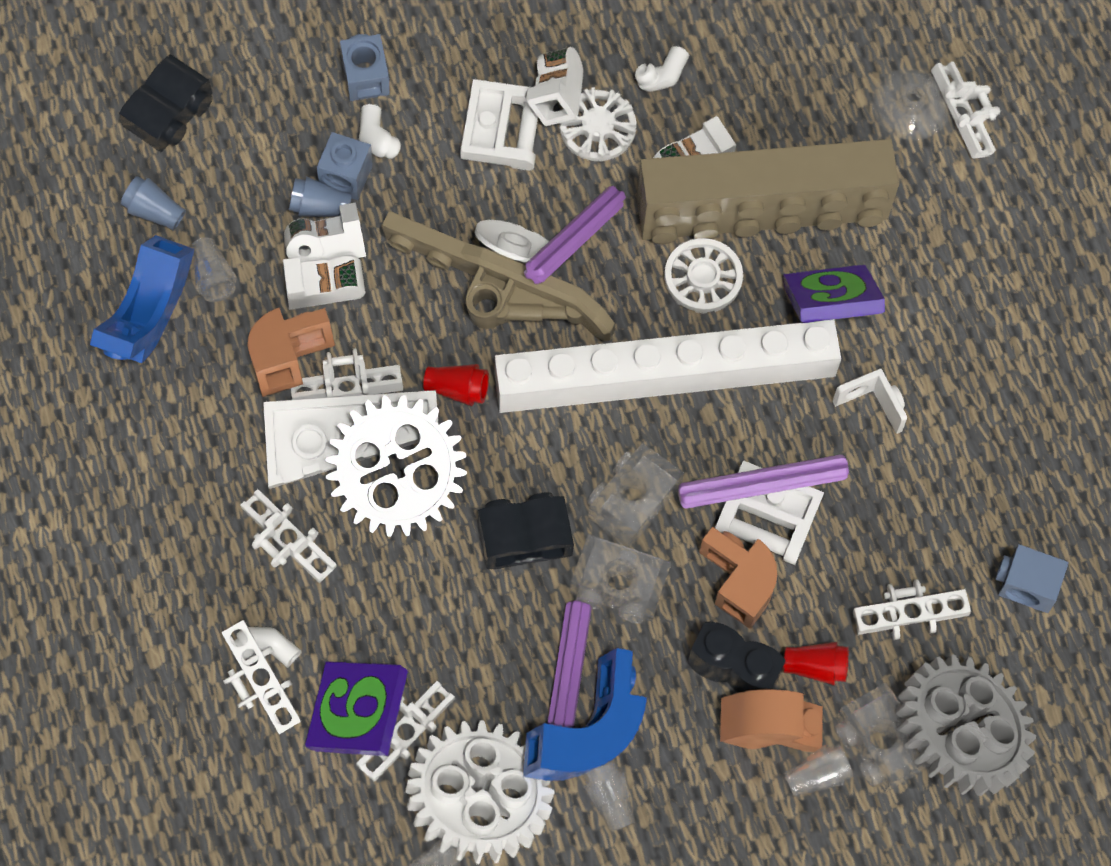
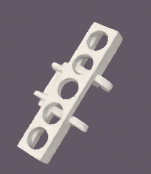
(967, 91)
(362, 374)
(293, 549)
(923, 603)
(249, 670)
(412, 710)

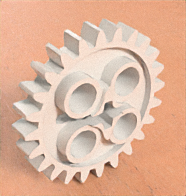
(477, 793)

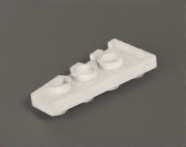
(301, 432)

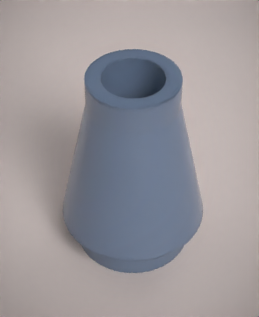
(316, 199)
(151, 203)

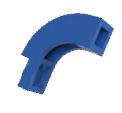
(148, 303)
(566, 752)

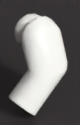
(657, 78)
(370, 132)
(268, 637)

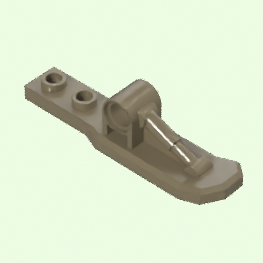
(500, 281)

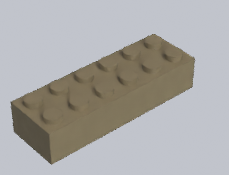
(766, 190)

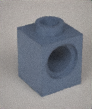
(368, 81)
(345, 164)
(1031, 578)

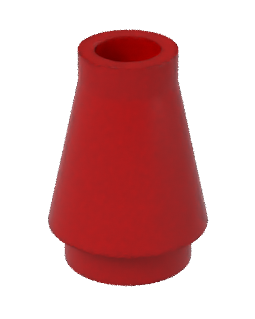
(459, 383)
(818, 662)

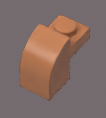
(278, 343)
(751, 575)
(771, 718)

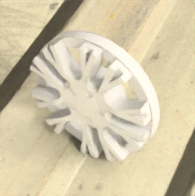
(599, 125)
(703, 275)

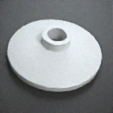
(509, 239)

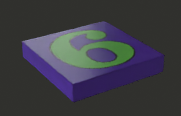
(834, 293)
(356, 708)

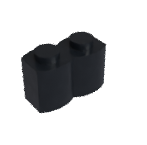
(166, 103)
(525, 531)
(726, 657)

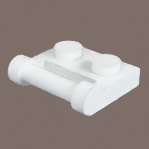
(488, 125)
(787, 508)

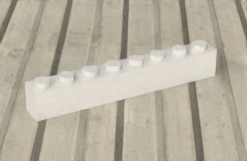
(666, 366)

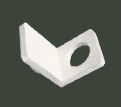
(887, 395)

